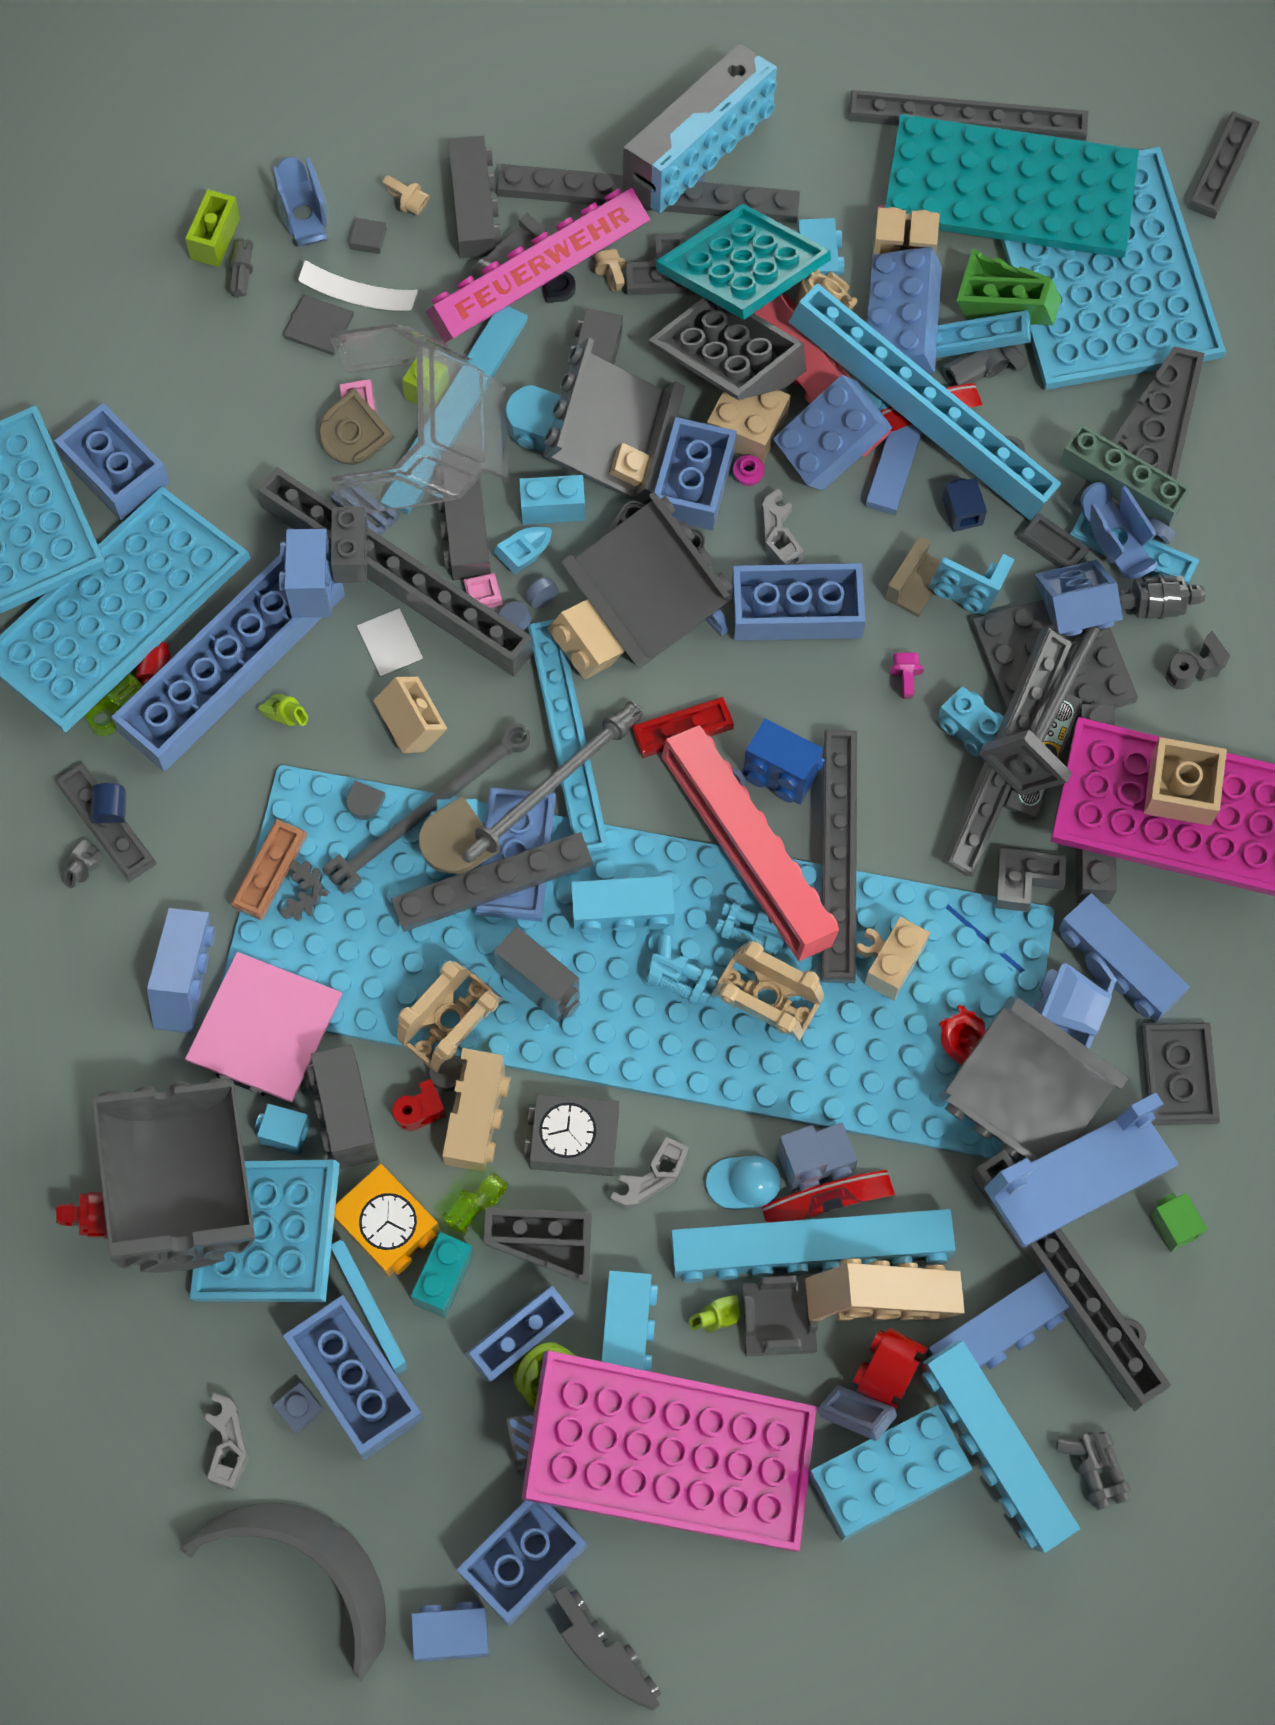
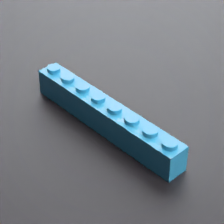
(811, 1244)

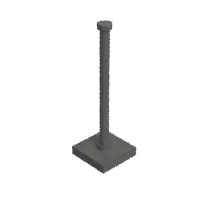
(1022, 756)

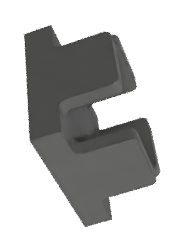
(777, 1317)

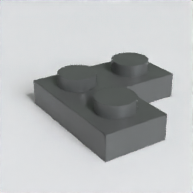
(644, 277)
(1023, 869)

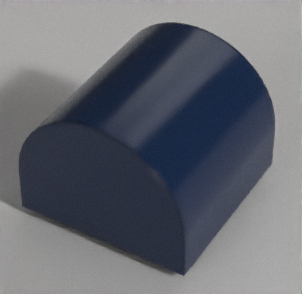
(108, 803)

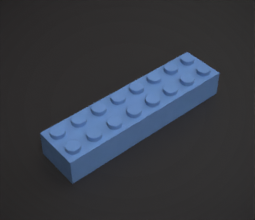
(214, 670)

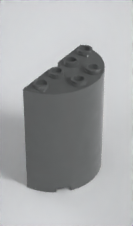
(173, 1176)

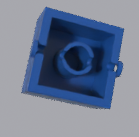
(782, 762)

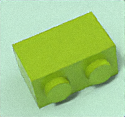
(213, 228)

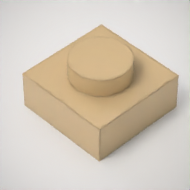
(629, 464)

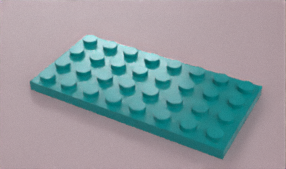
(1015, 184)

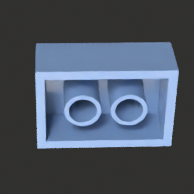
(832, 433)
(112, 461)
(696, 471)
(522, 1559)

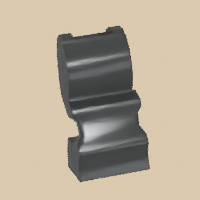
(1188, 665)

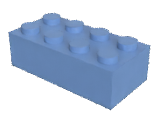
(907, 302)
(798, 602)
(353, 1377)

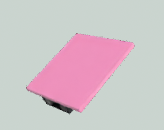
(263, 1027)

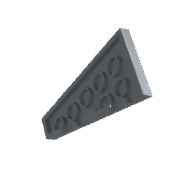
(1162, 415)

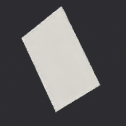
(389, 642)

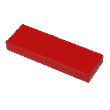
(710, 715)

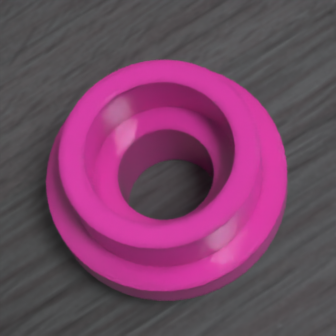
(745, 477)

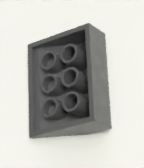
(731, 352)

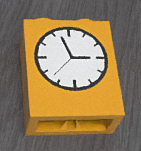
(386, 1221)

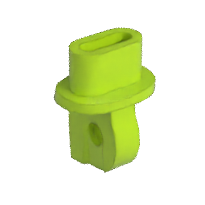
(284, 710)
(716, 1315)

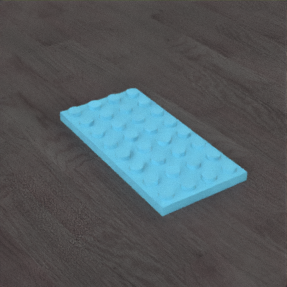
(104, 624)

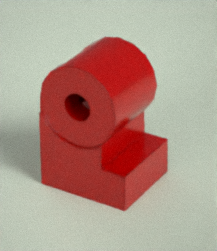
(421, 1110)

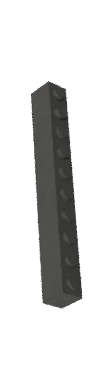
(406, 578)

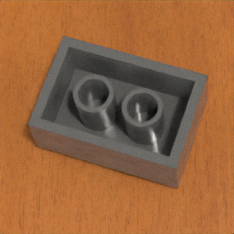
(342, 1107)

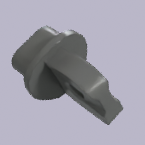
(80, 863)

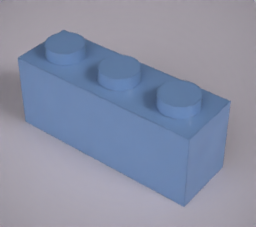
(519, 1333)

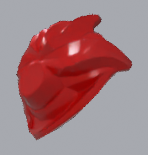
(961, 1033)

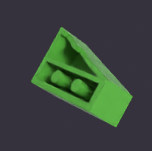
(998, 288)

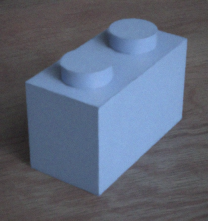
(450, 1633)

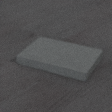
(1181, 1072)

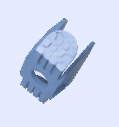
(295, 191)
(1104, 515)
(1076, 1001)

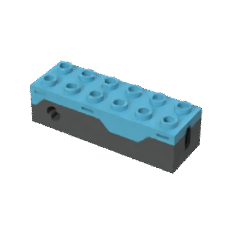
(699, 128)

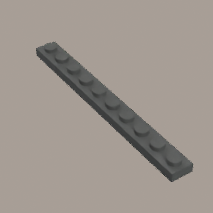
(592, 187)

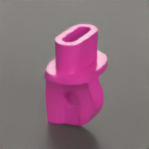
(906, 666)

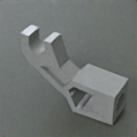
(773, 519)
(655, 1181)
(230, 1428)

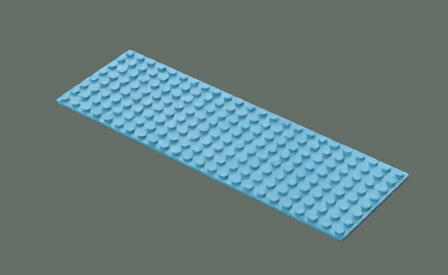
(857, 1064)

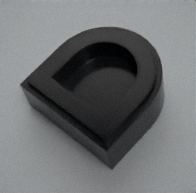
(560, 288)

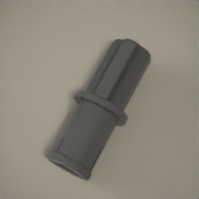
(240, 267)

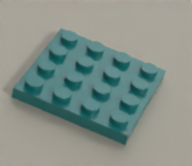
(743, 261)

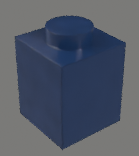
(964, 504)

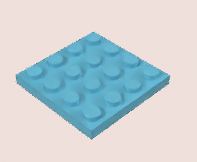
(292, 1241)

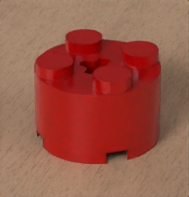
(890, 1367)

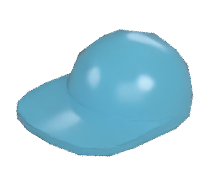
(743, 1182)

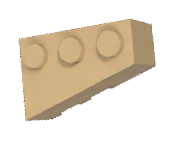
(476, 1110)

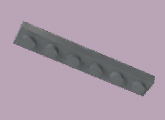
(492, 881)

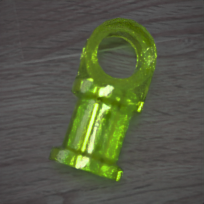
(112, 703)
(471, 1204)

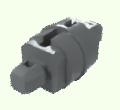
(1161, 596)

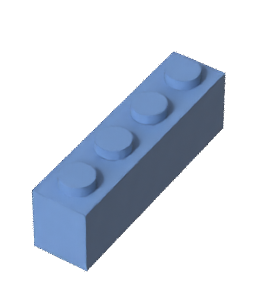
(1135, 966)
(1009, 1322)

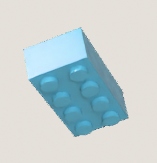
(890, 1472)

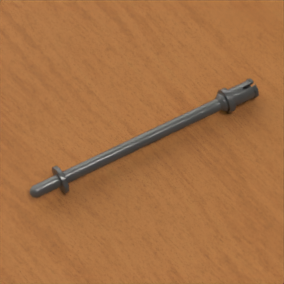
(613, 728)

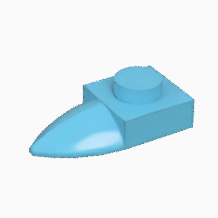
(523, 547)

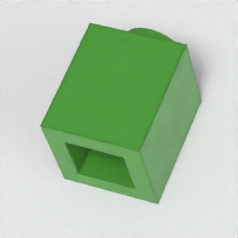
(1177, 1220)

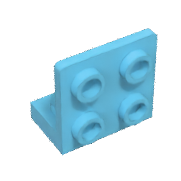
(968, 587)

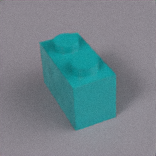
(442, 1275)

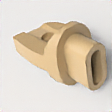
(410, 197)
(611, 265)

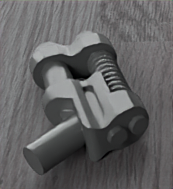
(1095, 1454)

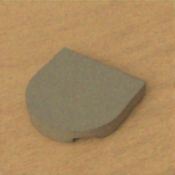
(353, 430)
(448, 835)

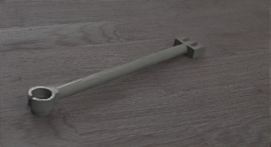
(349, 869)

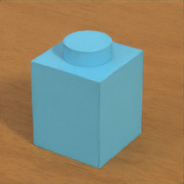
(282, 1129)

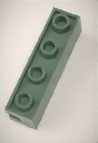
(1104, 461)

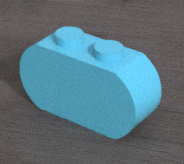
(530, 416)

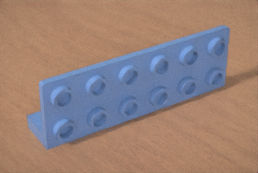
(1082, 1175)

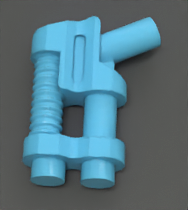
(762, 933)
(668, 970)

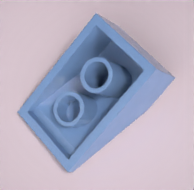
(1080, 597)

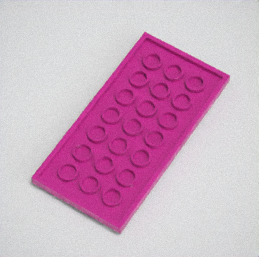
(1106, 802)
(669, 1452)

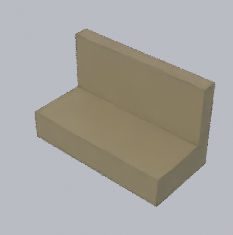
(911, 582)

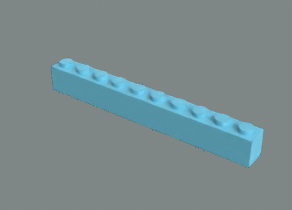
(924, 401)

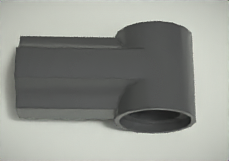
(974, 366)

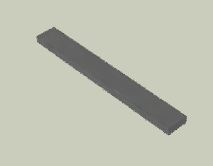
(1048, 121)
(990, 788)
(840, 852)

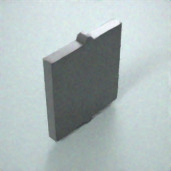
(316, 322)

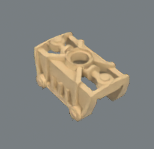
(775, 976)
(439, 1001)

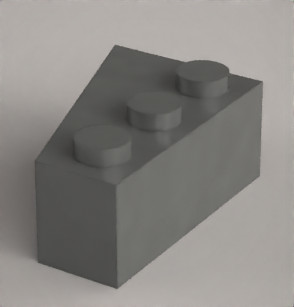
(543, 1237)

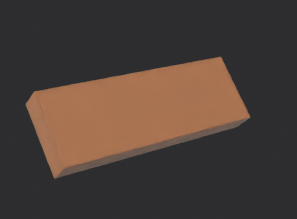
(269, 870)

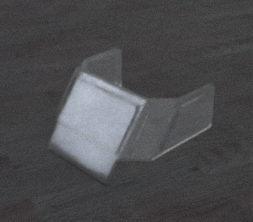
(458, 421)

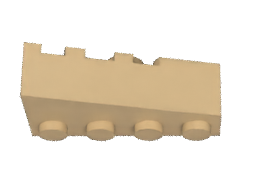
(884, 1292)

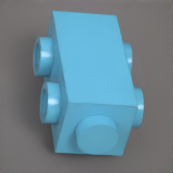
(969, 720)

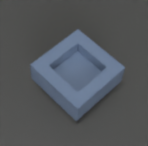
(298, 1408)

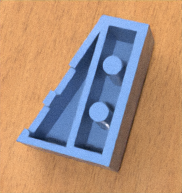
(179, 970)

